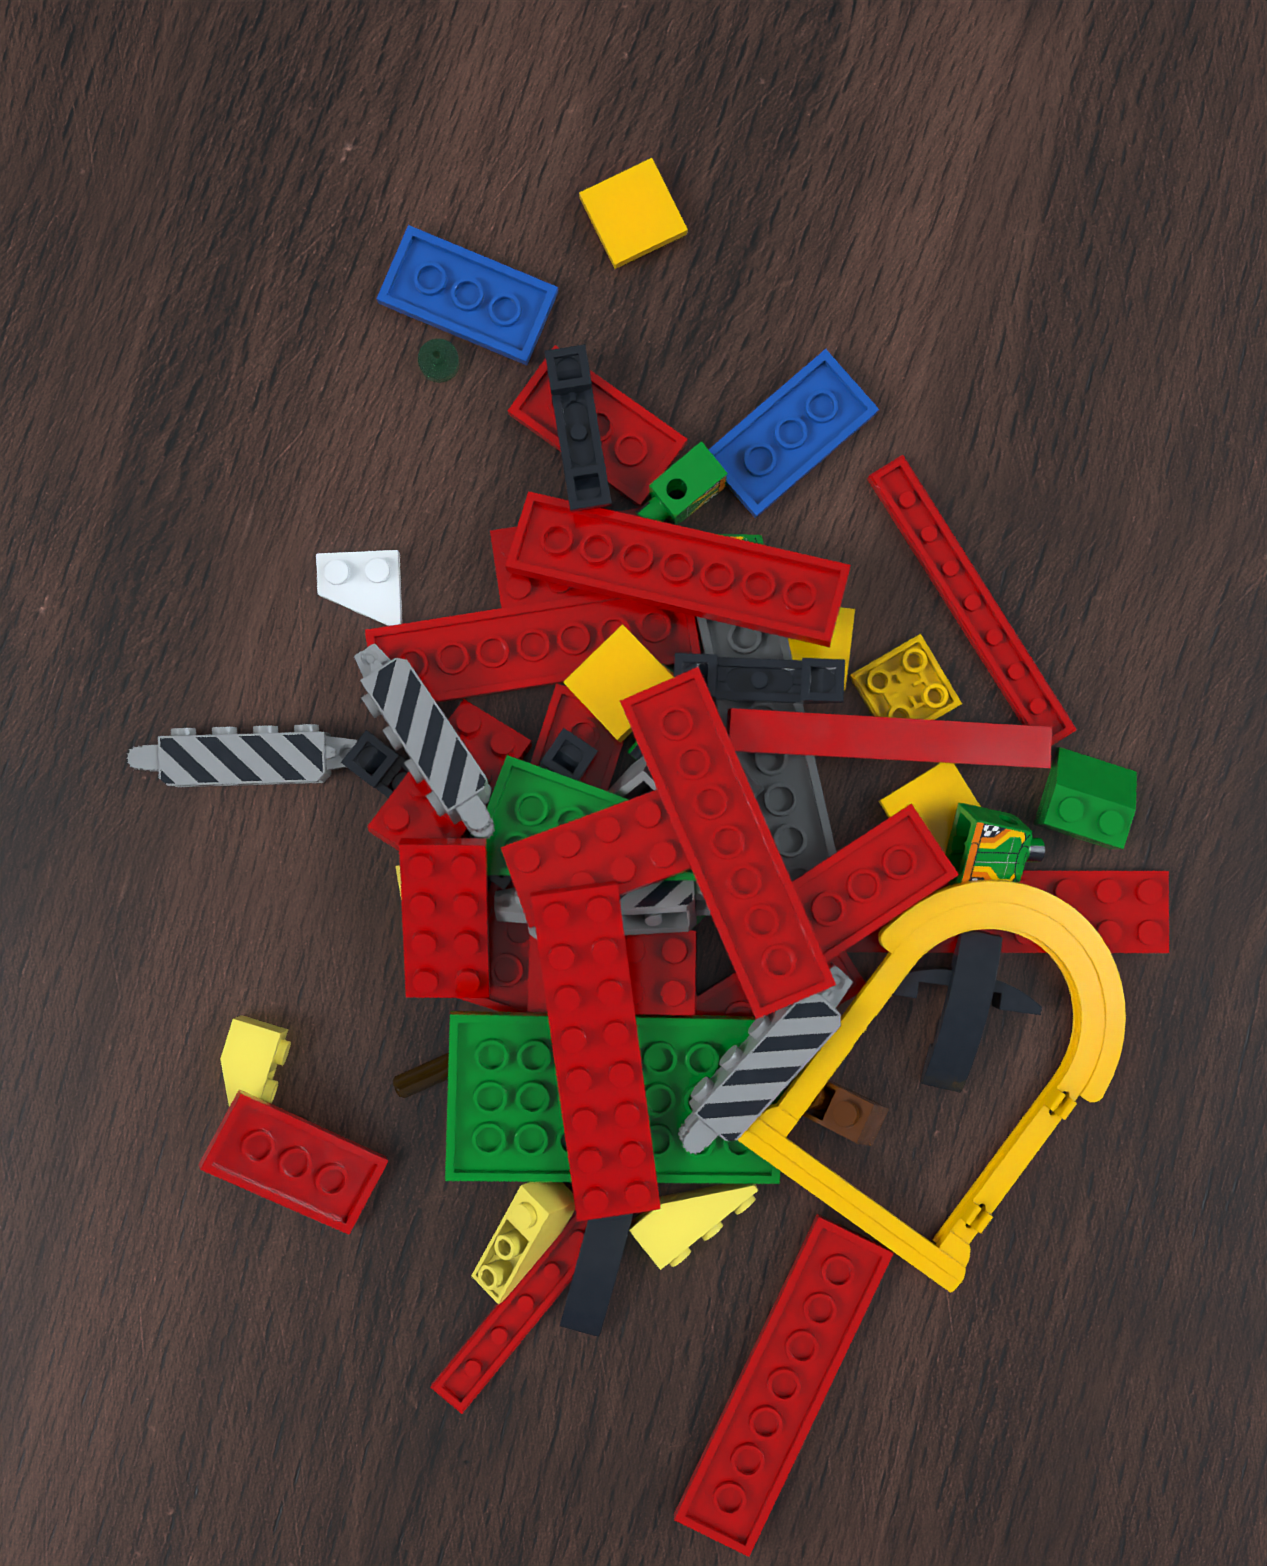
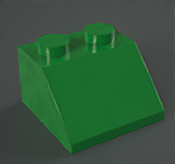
(1088, 799)

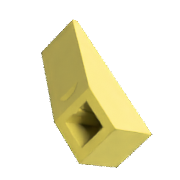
(252, 1057)
(686, 1218)
(523, 1236)

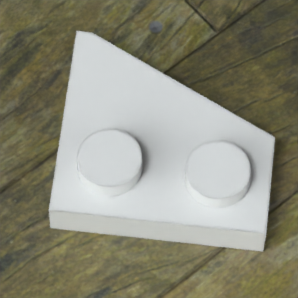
(363, 582)

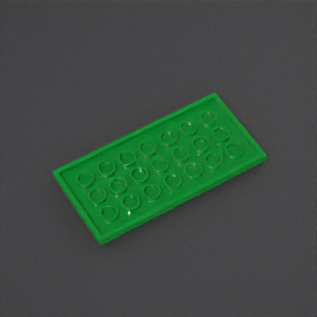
(509, 1112)

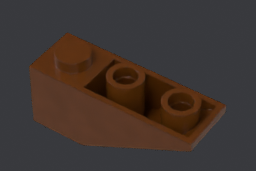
(846, 1113)

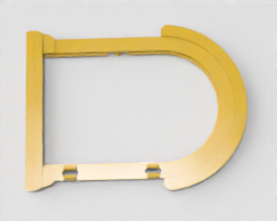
(1084, 1071)

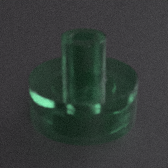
(441, 368)

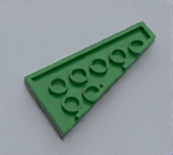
(537, 800)

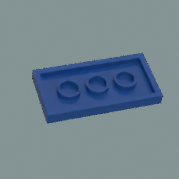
(467, 295)
(792, 432)

